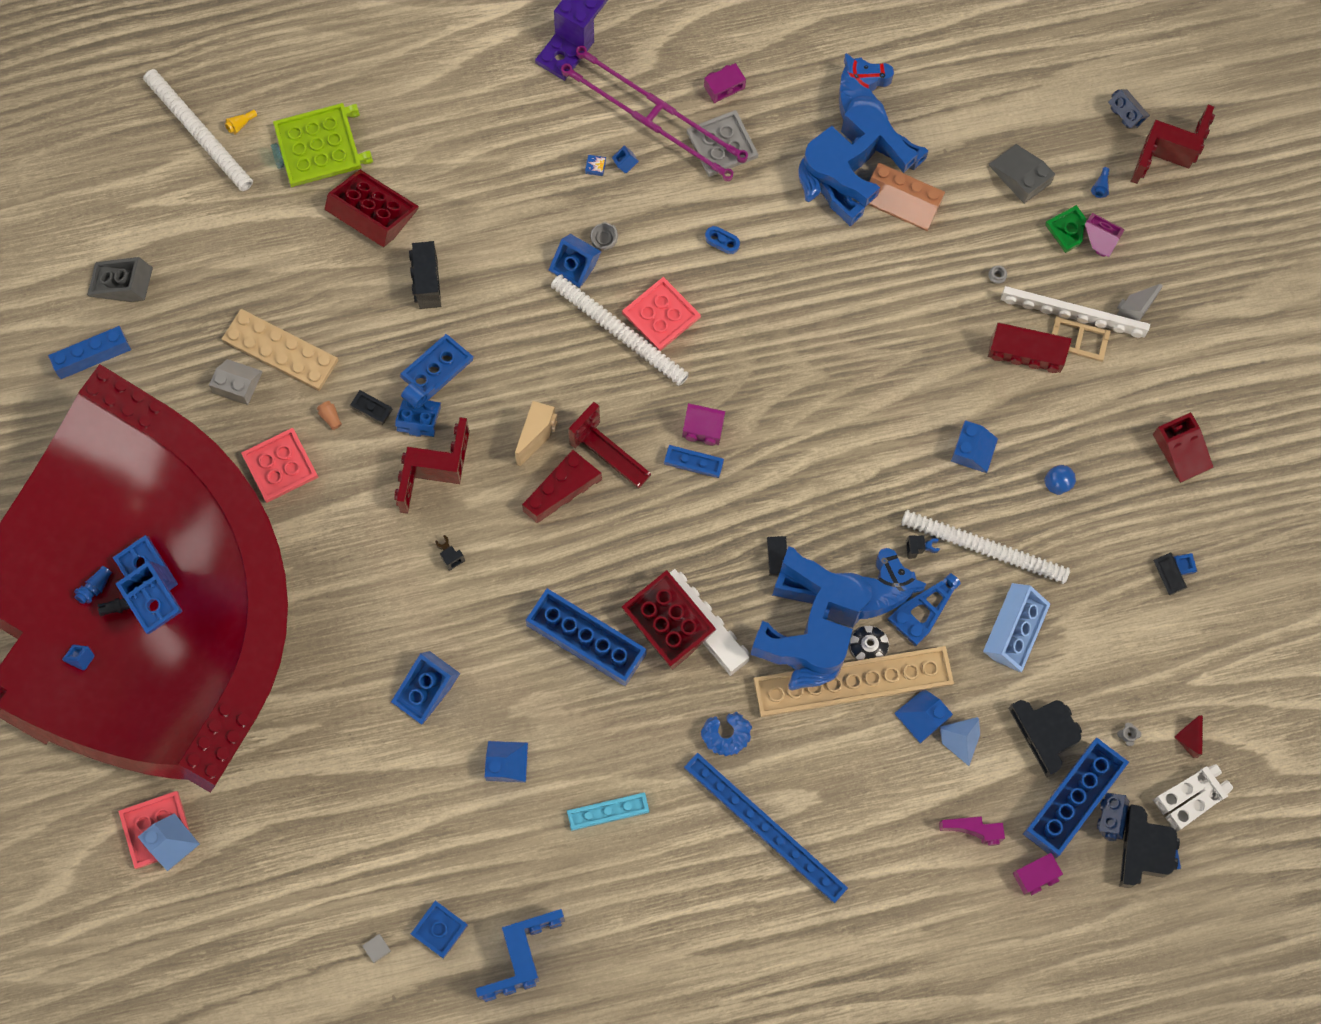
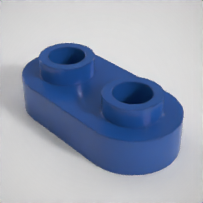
(723, 239)

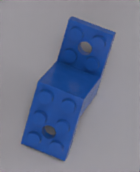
(147, 584)
(521, 955)

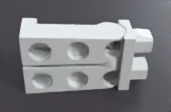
(1208, 792)

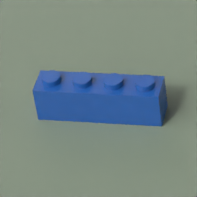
(89, 352)

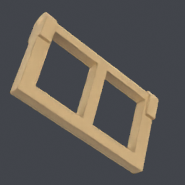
(1106, 333)

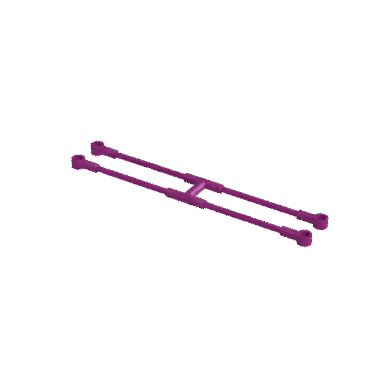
(648, 120)

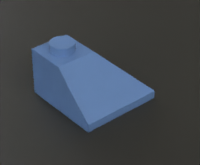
(169, 841)

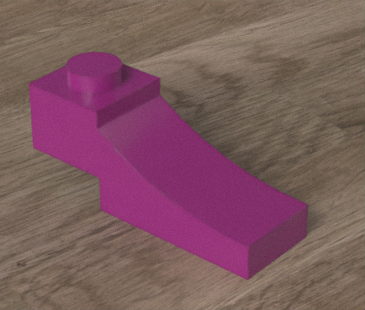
(988, 833)

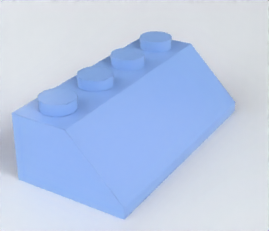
(1017, 626)

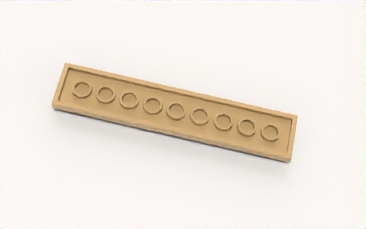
(858, 682)

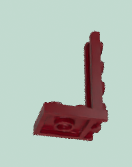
(585, 432)

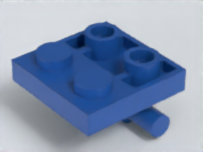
(418, 421)

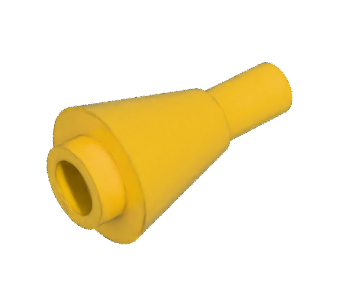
(236, 123)

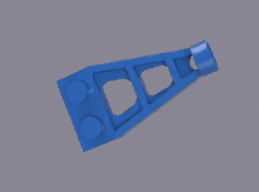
(909, 625)

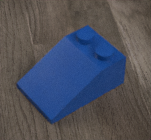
(425, 686)

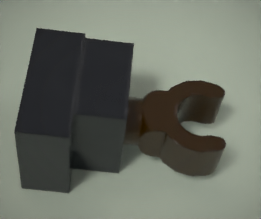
(449, 556)

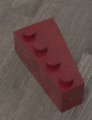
(565, 482)

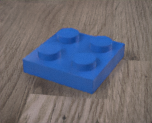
(439, 929)

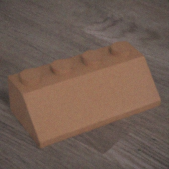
(906, 197)

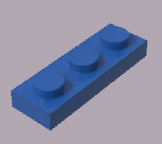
(694, 461)

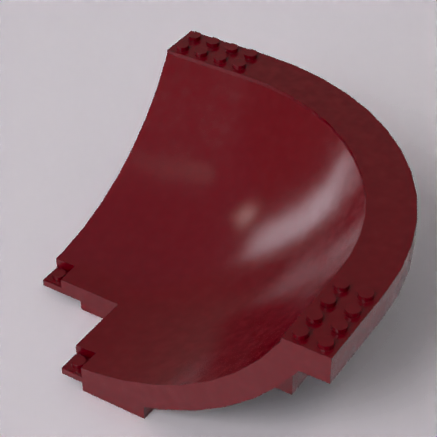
(196, 684)

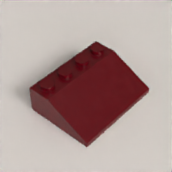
(370, 207)
(669, 619)

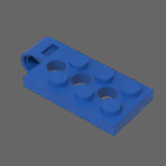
(419, 394)

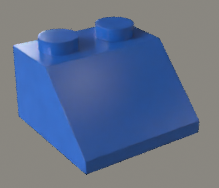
(574, 260)
(974, 447)

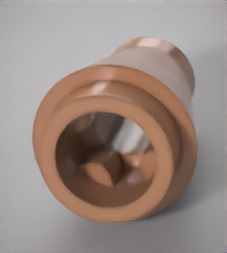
(329, 414)

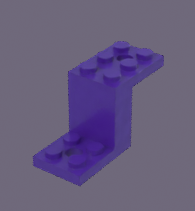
(572, 29)

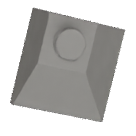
(1138, 303)

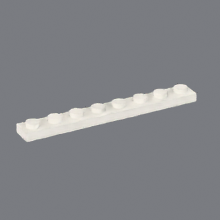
(1081, 314)

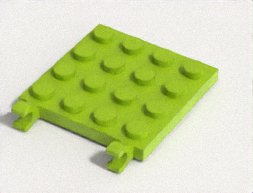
(319, 144)

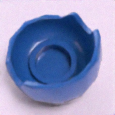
(1060, 479)

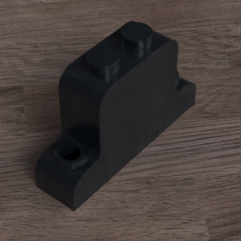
(1047, 731)
(1146, 848)

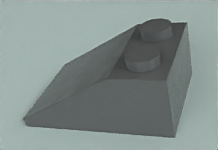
(1022, 172)
(121, 279)

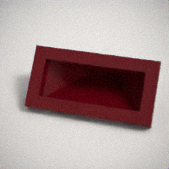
(1192, 737)

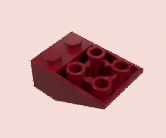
(1184, 447)

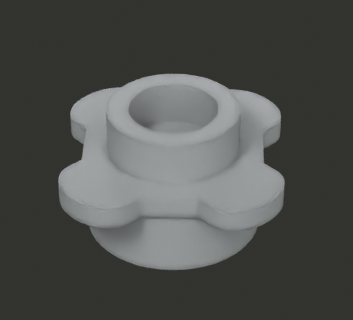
(1129, 728)

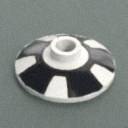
(862, 650)

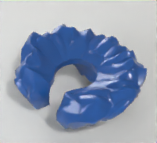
(730, 745)

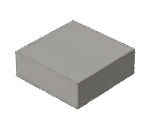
(376, 948)

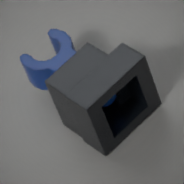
(917, 545)

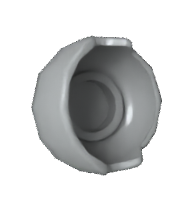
(604, 236)

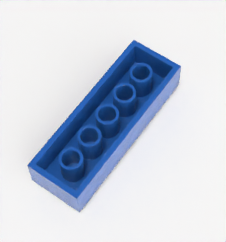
(586, 637)
(1075, 798)

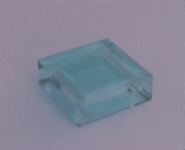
(277, 155)

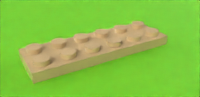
(280, 349)

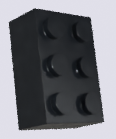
(425, 275)

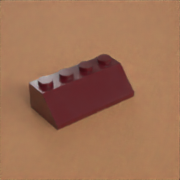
(1029, 347)

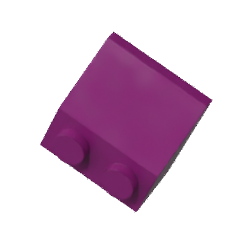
(703, 424)

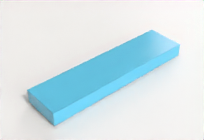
(608, 811)

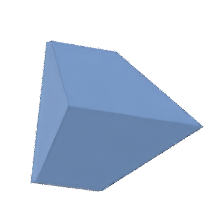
(961, 738)

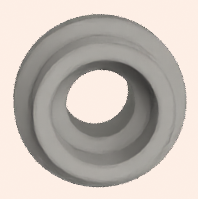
(997, 270)

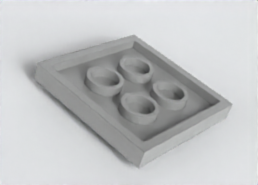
(728, 129)

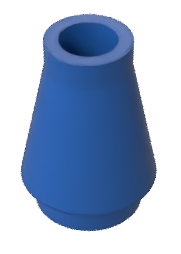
(98, 581)

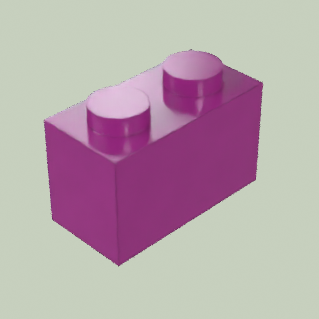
(724, 82)
(1038, 874)

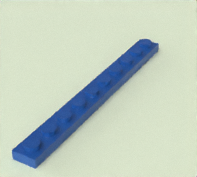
(766, 828)

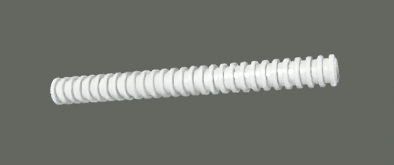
(198, 130)
(619, 330)
(984, 546)

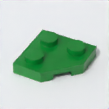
(1068, 228)

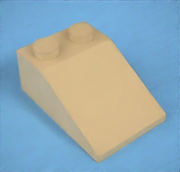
(536, 431)

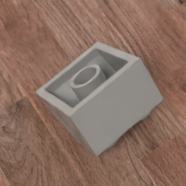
(235, 381)

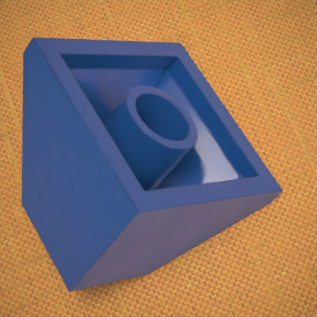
(923, 715)
(506, 761)

